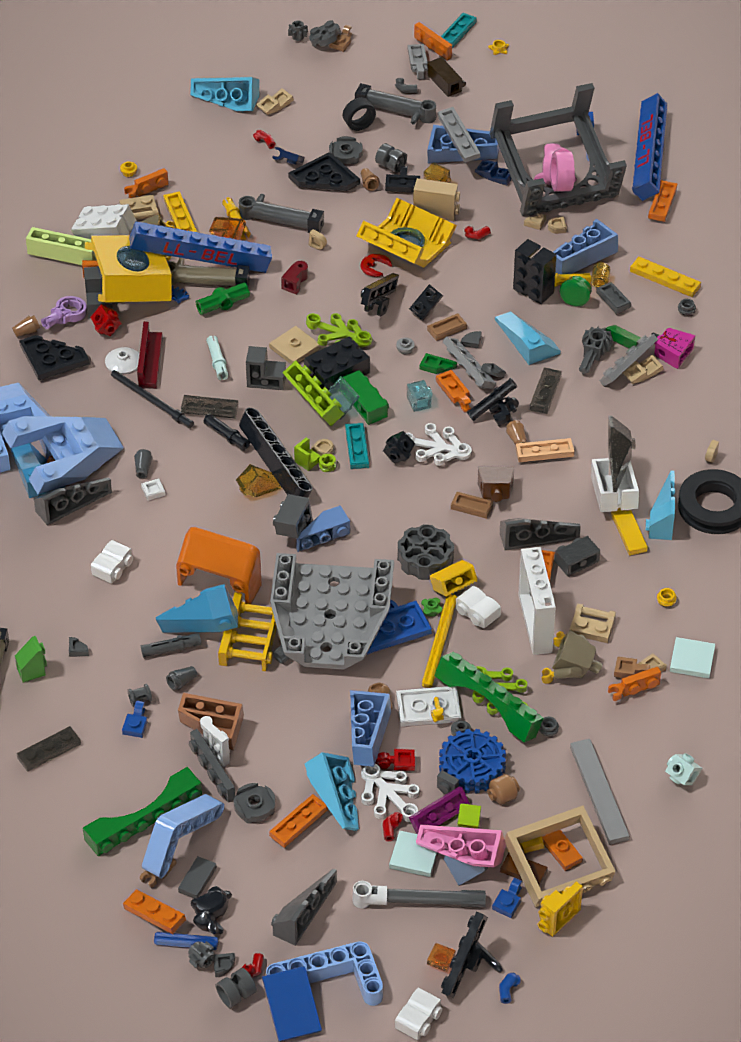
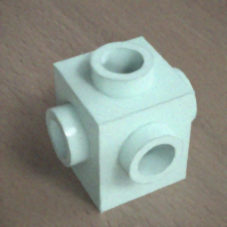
(683, 769)

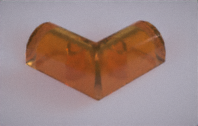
(228, 227)

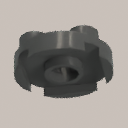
(325, 34)
(354, 151)
(254, 813)

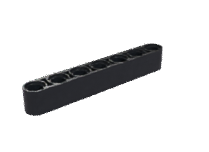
(274, 454)

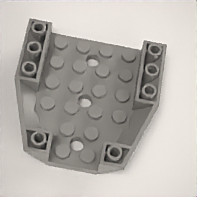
(304, 598)

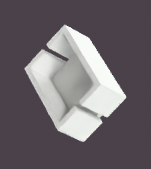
(104, 221)
(627, 495)

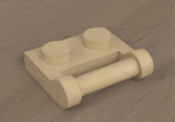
(141, 206)
(593, 628)

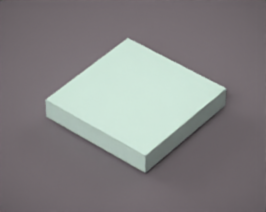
(692, 657)
(412, 857)

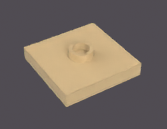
(294, 345)

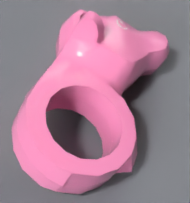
(558, 168)

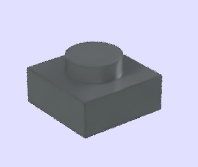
(446, 782)

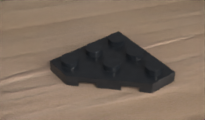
(324, 173)
(52, 357)

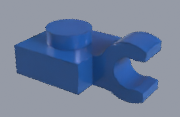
(136, 722)
(508, 901)

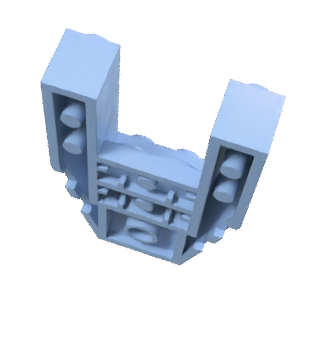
(16, 403)
(75, 443)

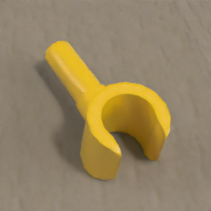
(437, 713)

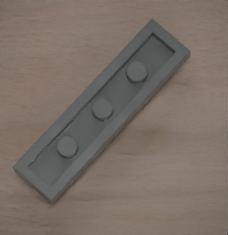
(214, 769)

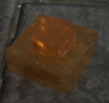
(441, 957)

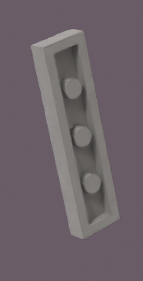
(458, 134)
(465, 359)
(624, 362)

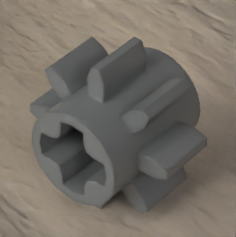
(297, 30)
(201, 954)

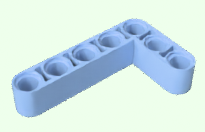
(175, 825)
(331, 968)

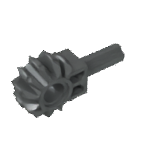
(595, 344)

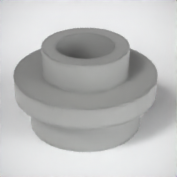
(405, 345)

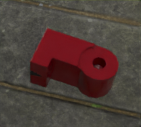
(294, 276)

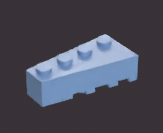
(443, 150)
(586, 249)
(368, 721)

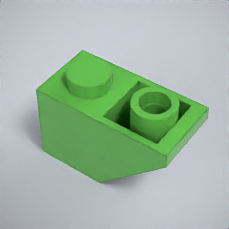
(30, 660)

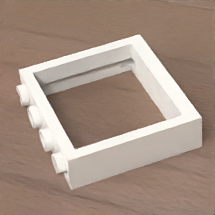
(533, 594)

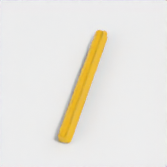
(439, 641)

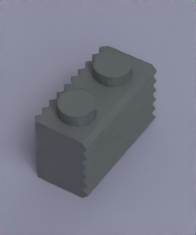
(577, 555)

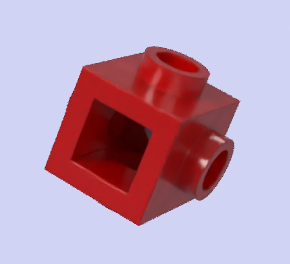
(105, 320)

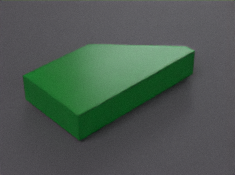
(436, 364)

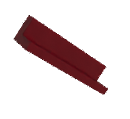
(149, 357)

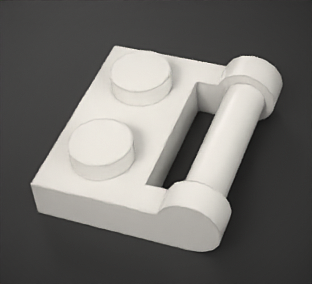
(216, 740)

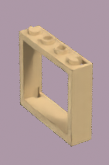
(549, 825)

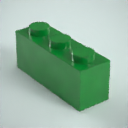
(370, 403)

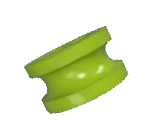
(331, 462)

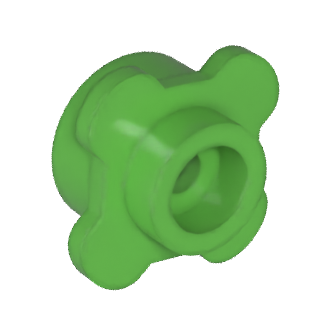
(431, 606)

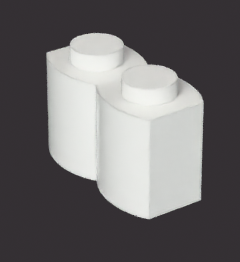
(112, 561)
(478, 607)
(418, 1014)

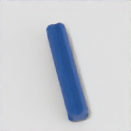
(183, 940)

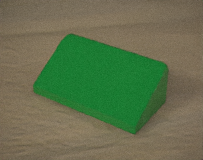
(623, 336)

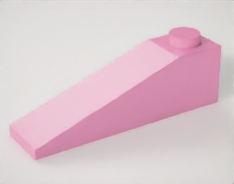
(467, 845)

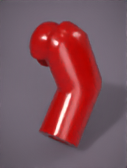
(266, 137)
(470, 233)
(390, 825)
(256, 967)

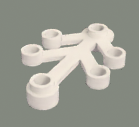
(456, 450)
(388, 790)

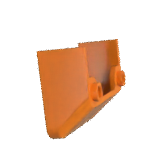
(221, 557)

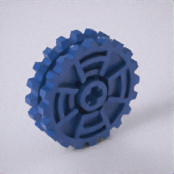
(473, 759)

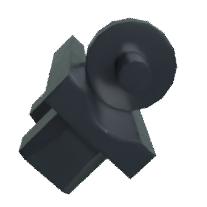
(426, 302)
(506, 407)

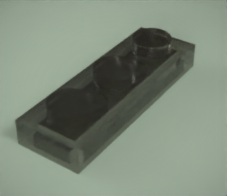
(545, 390)
(205, 405)
(48, 748)

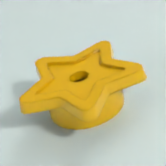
(499, 46)

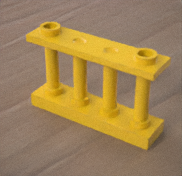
(231, 636)

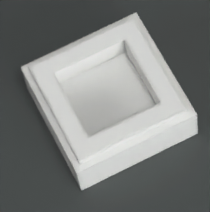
(153, 489)

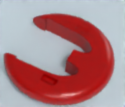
(370, 260)

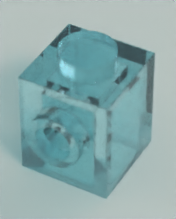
(419, 395)

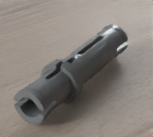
(170, 645)

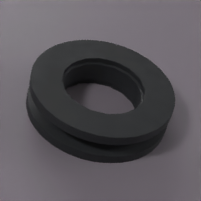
(703, 519)

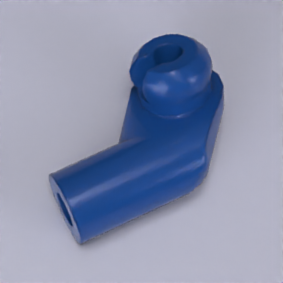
(506, 984)

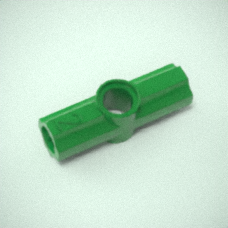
(222, 298)

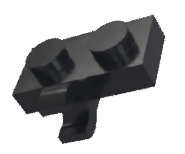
(401, 182)

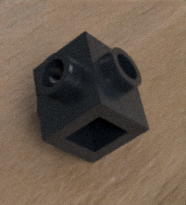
(399, 447)

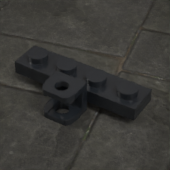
(377, 292)
(466, 956)

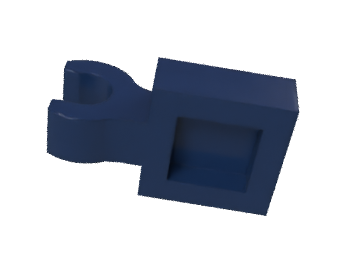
(291, 157)

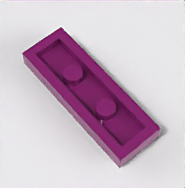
(439, 810)

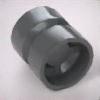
(391, 157)
(233, 988)

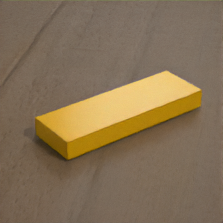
(629, 531)

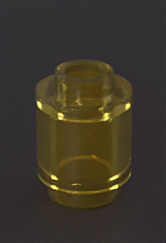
(600, 274)

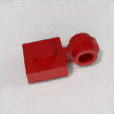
(403, 760)

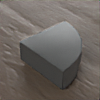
(472, 339)
(493, 369)
(77, 648)
(223, 963)

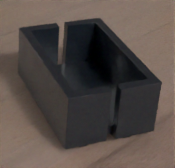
(535, 274)
(336, 361)

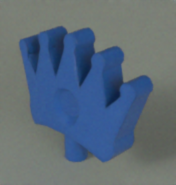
(179, 295)

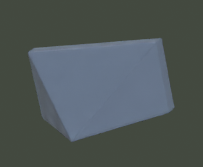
(462, 871)

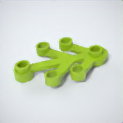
(361, 337)
(509, 686)

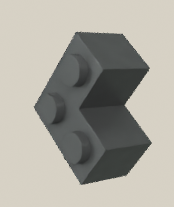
(93, 287)
(263, 373)
(293, 516)

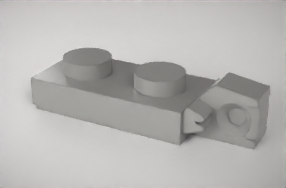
(417, 59)

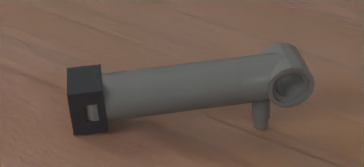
(417, 109)
(258, 209)

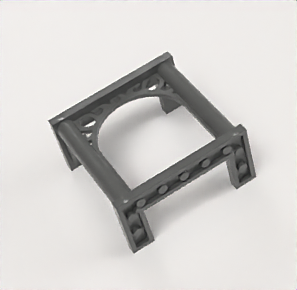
(530, 191)

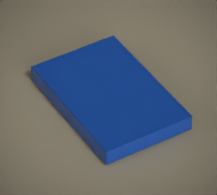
(291, 1004)

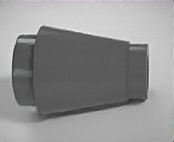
(142, 462)
(180, 677)

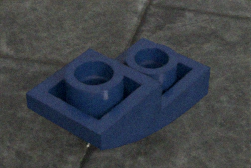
(492, 172)

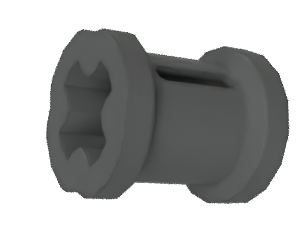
(139, 694)

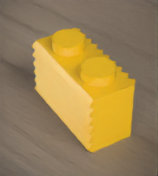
(453, 578)

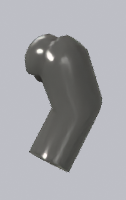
(405, 88)

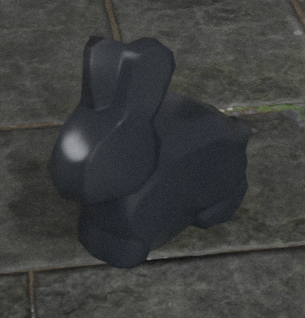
(210, 907)

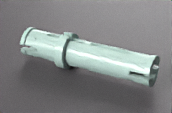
(218, 363)

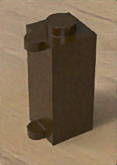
(445, 77)

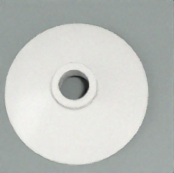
(123, 360)

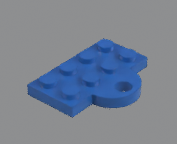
(401, 625)

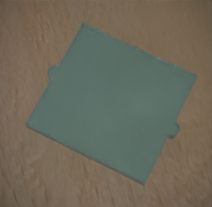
(344, 394)

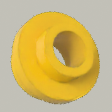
(128, 169)
(666, 597)

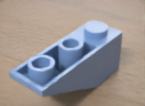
(326, 527)

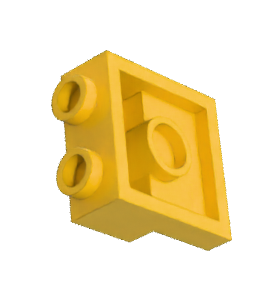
(559, 908)

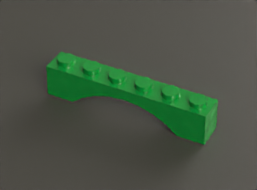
(519, 718)
(109, 832)

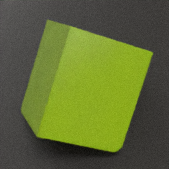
(305, 456)
(469, 816)

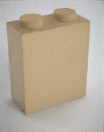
(437, 198)

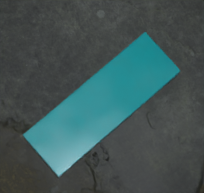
(459, 28)
(357, 446)

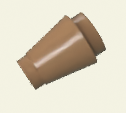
(369, 179)
(26, 326)
(516, 432)

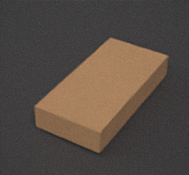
(447, 327)
(471, 505)

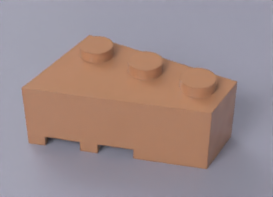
(225, 715)

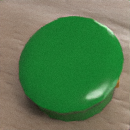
(575, 291)

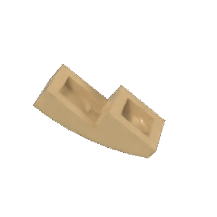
(276, 102)
(641, 371)

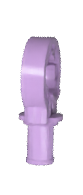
(62, 315)

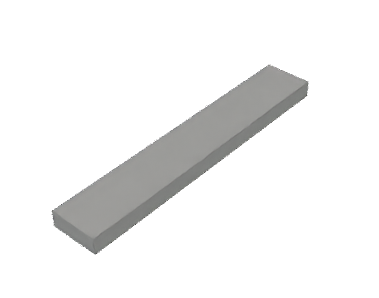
(599, 791)

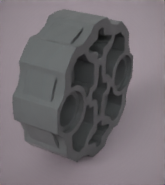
(425, 551)

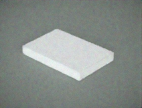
(416, 705)

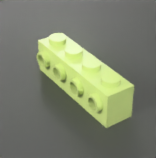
(58, 246)

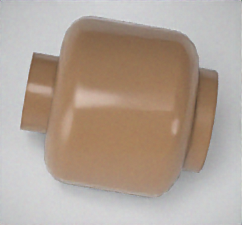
(503, 789)

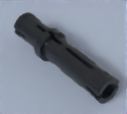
(498, 394)
(232, 435)

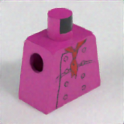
(674, 346)

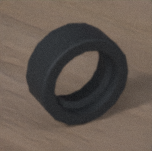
(354, 106)

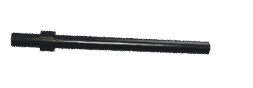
(176, 415)

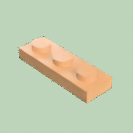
(544, 450)

